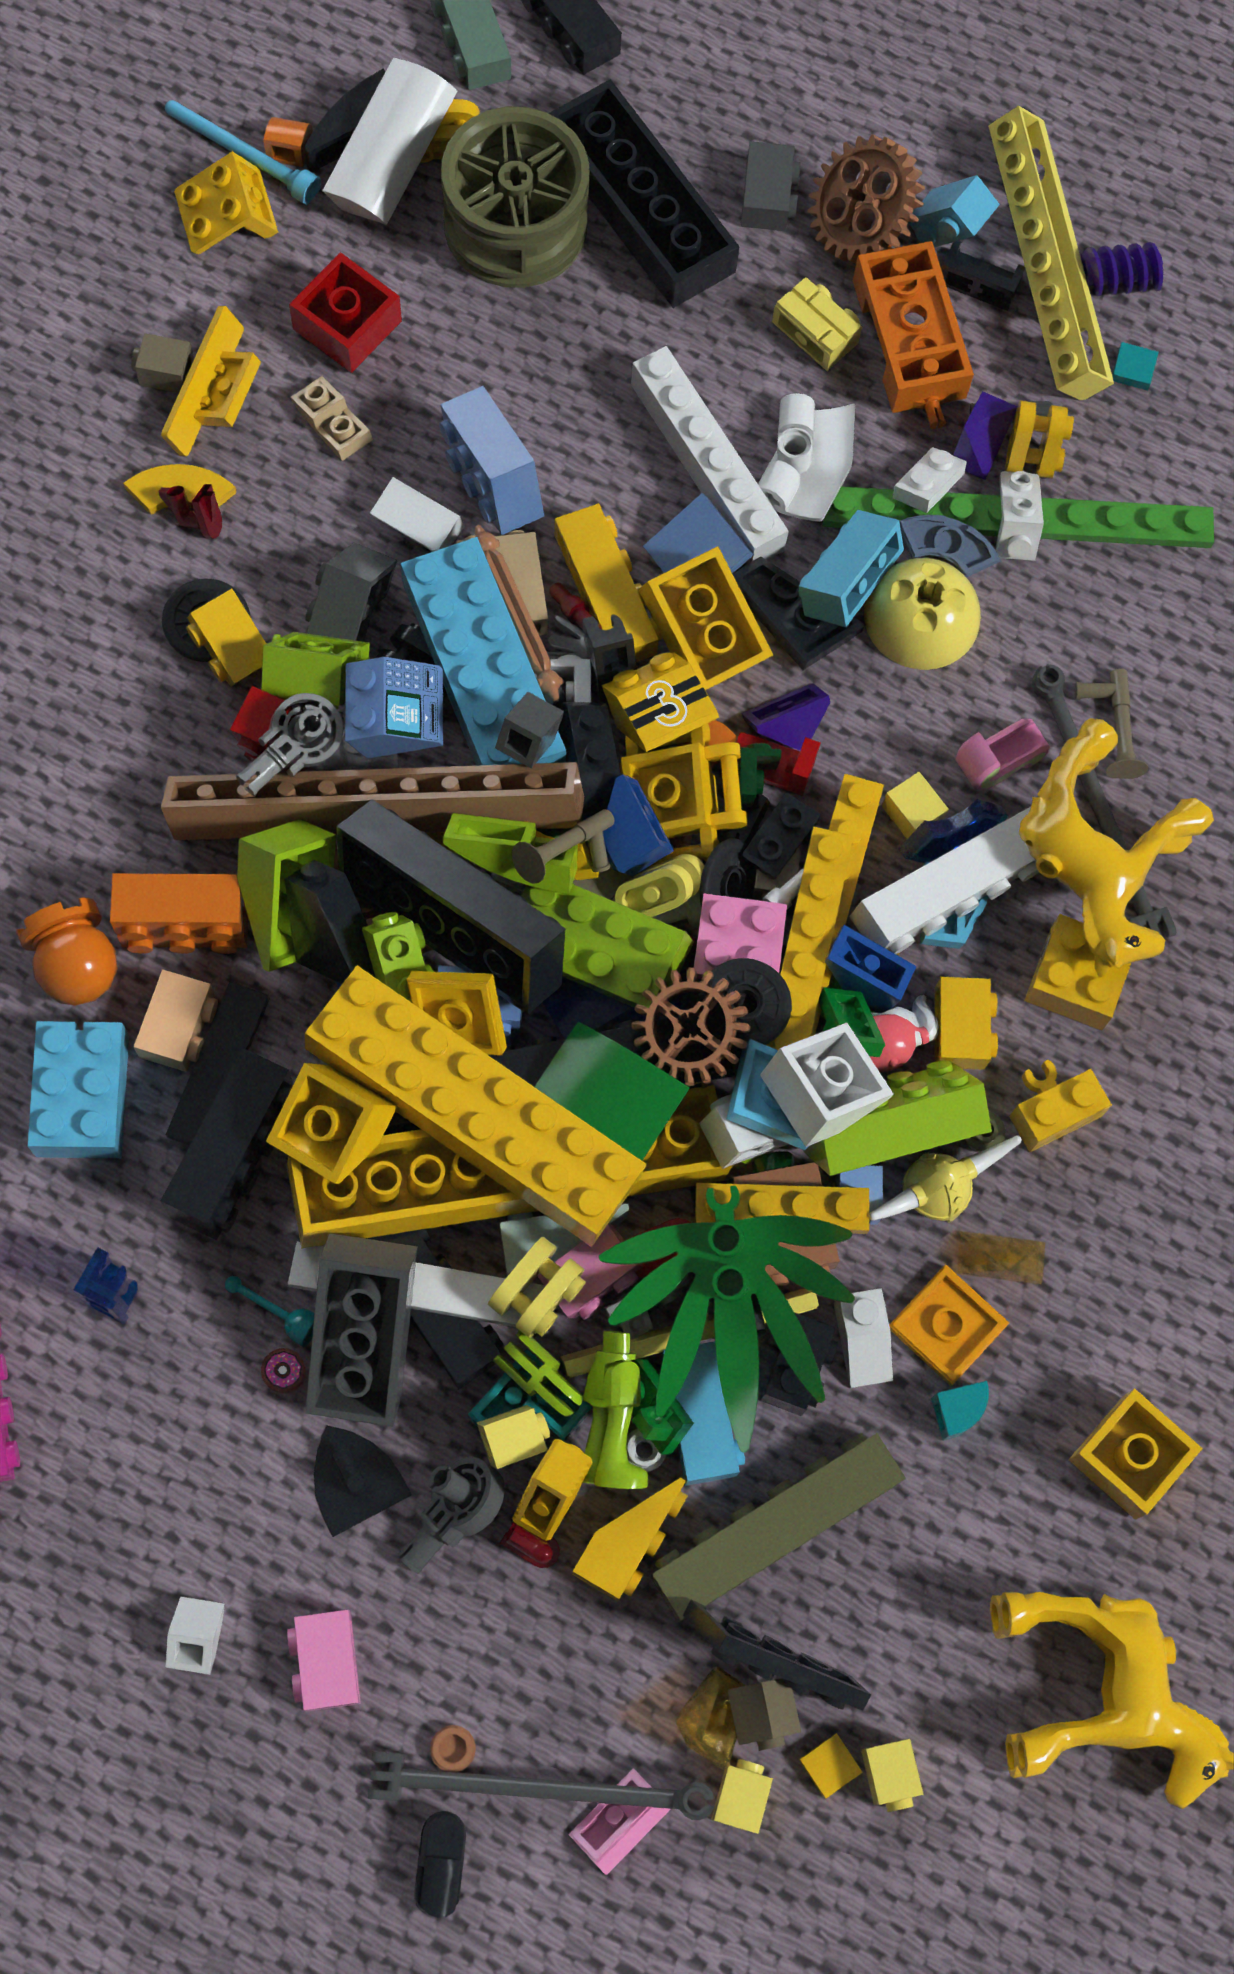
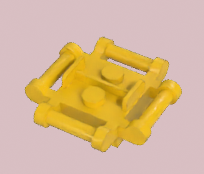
(684, 788)

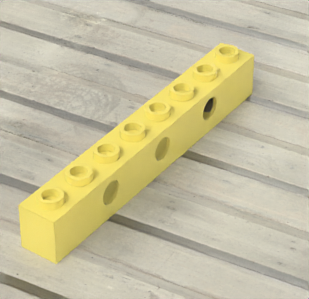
(1050, 254)

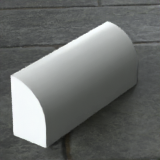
(389, 141)

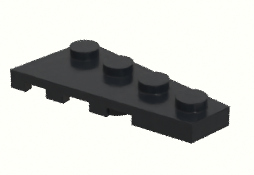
(771, 1658)

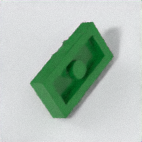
(663, 1431)

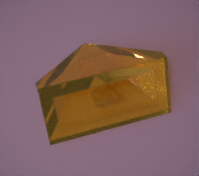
(1001, 1258)
(708, 1719)

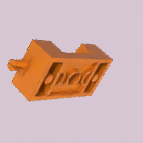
(925, 360)

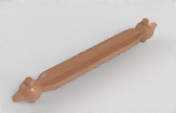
(537, 655)

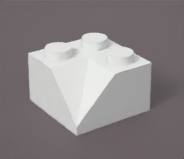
(825, 1083)

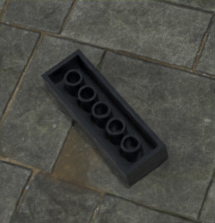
(648, 197)
(456, 905)

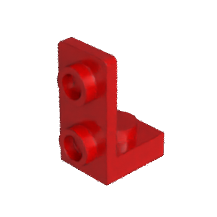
(794, 765)

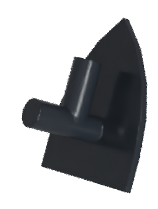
(354, 1480)

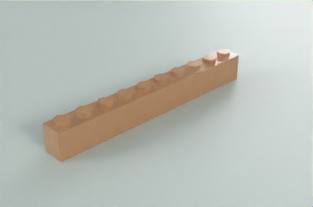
(422, 797)

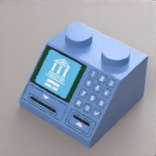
(393, 706)

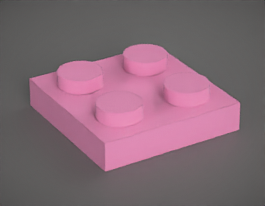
(739, 929)

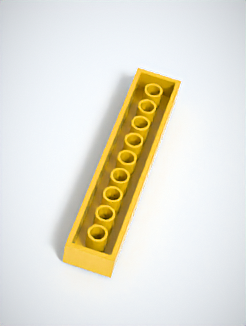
(422, 1184)

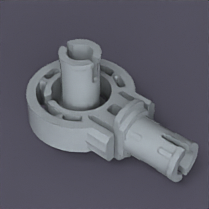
(296, 739)

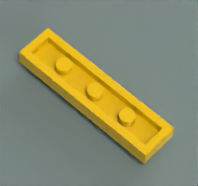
(836, 1205)

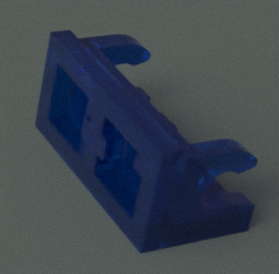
(101, 1286)

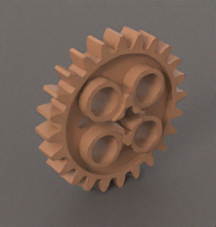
(865, 198)

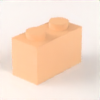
(176, 1020)

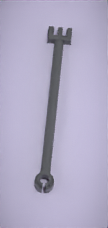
(1054, 697)
(534, 1788)

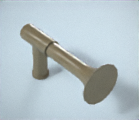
(1126, 763)
(531, 860)

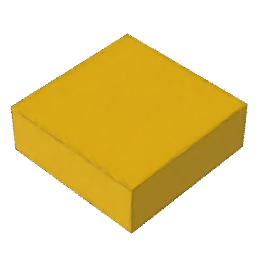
(830, 1766)

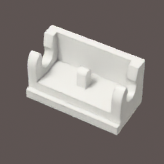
(417, 516)

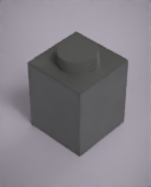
(529, 729)

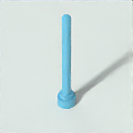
(302, 184)

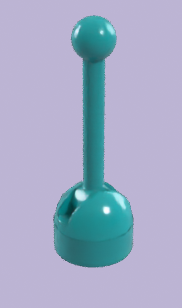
(297, 1323)

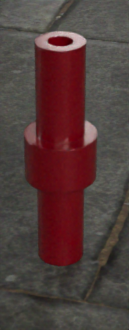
(571, 605)

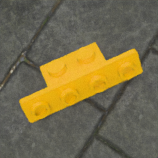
(213, 385)

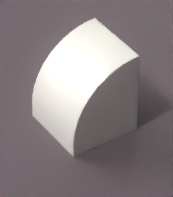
(194, 1635)

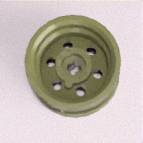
(498, 185)

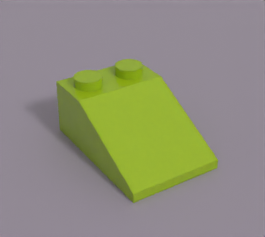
(262, 867)

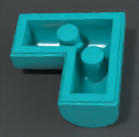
(508, 1395)

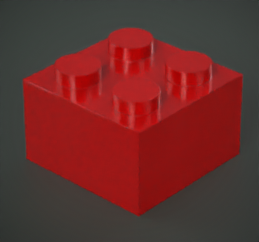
(345, 312)

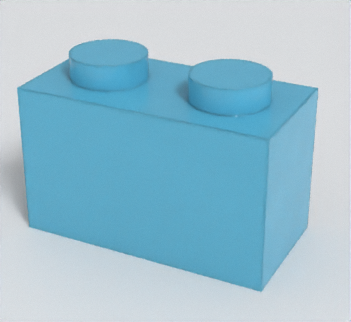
(954, 211)

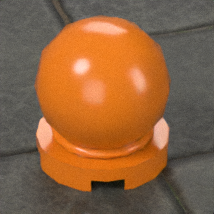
(71, 955)

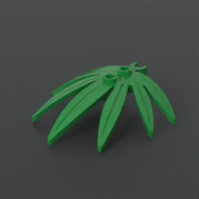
(730, 1268)

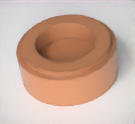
(453, 1748)

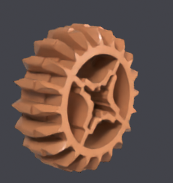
(703, 1010)

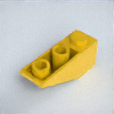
(619, 1546)

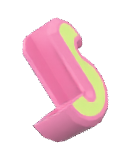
(1001, 755)

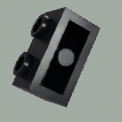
(783, 1386)

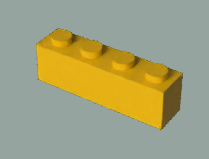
(604, 575)

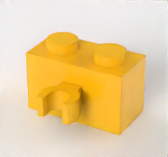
(1058, 1107)

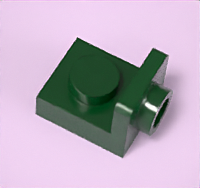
(751, 780)

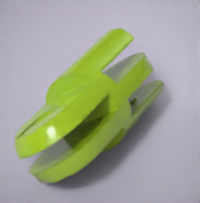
(540, 1375)

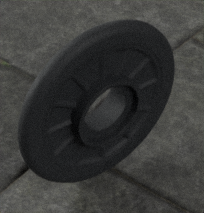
(183, 602)
(727, 866)
(769, 992)

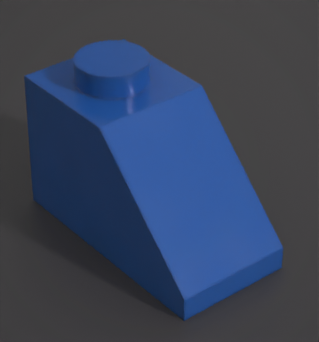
(636, 836)
(869, 969)

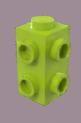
(395, 950)

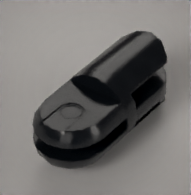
(440, 1864)

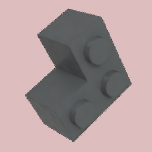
(349, 591)

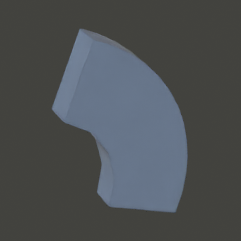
(948, 540)

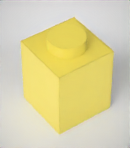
(913, 803)
(514, 1436)
(892, 1774)
(742, 1796)

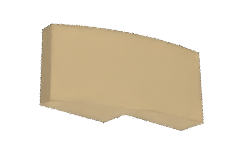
(331, 419)

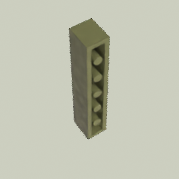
(778, 1526)

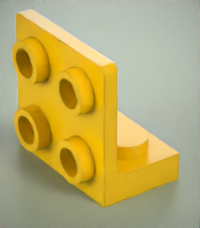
(223, 201)

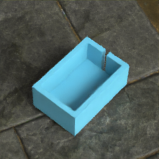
(78, 1090)

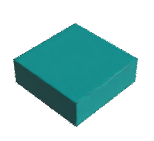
(1134, 366)

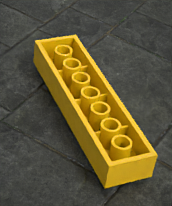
(474, 1105)

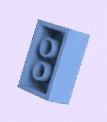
(491, 460)

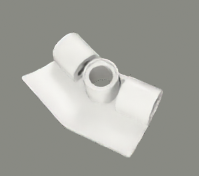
(809, 481)

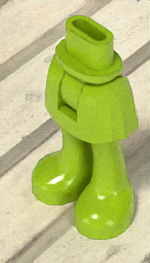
(613, 1391)

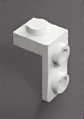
(1021, 516)

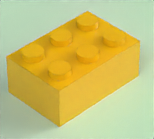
(706, 618)

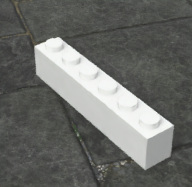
(707, 453)
(946, 887)

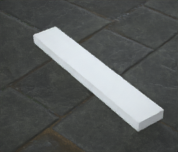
(434, 1288)

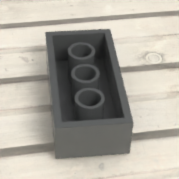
(360, 1329)

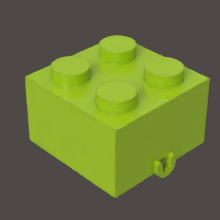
(309, 665)

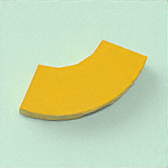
(146, 484)

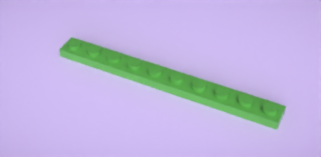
(1062, 517)

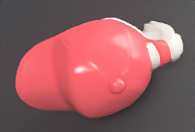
(903, 1033)

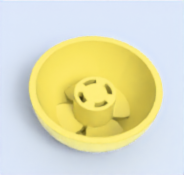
(919, 630)

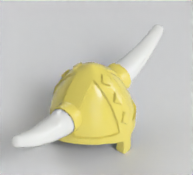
(942, 1184)

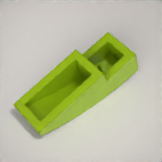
(491, 843)

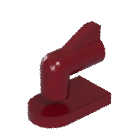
(205, 513)
(531, 1547)

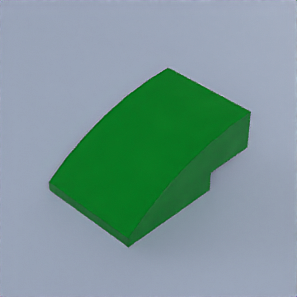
(612, 1089)

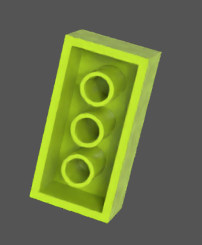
(612, 944)
(923, 1113)

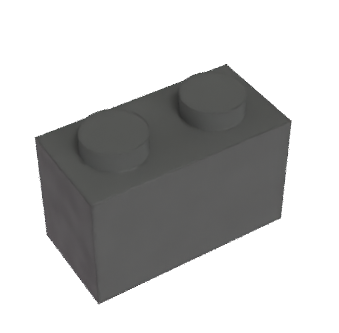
(768, 186)

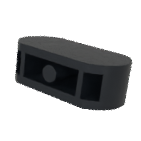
(591, 744)

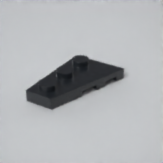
(777, 604)

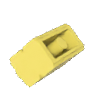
(817, 323)

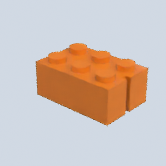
(178, 912)

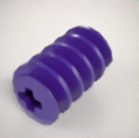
(1124, 267)

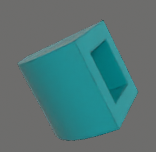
(960, 1408)

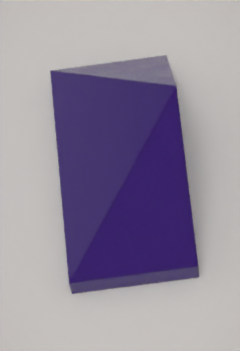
(984, 434)
(790, 716)

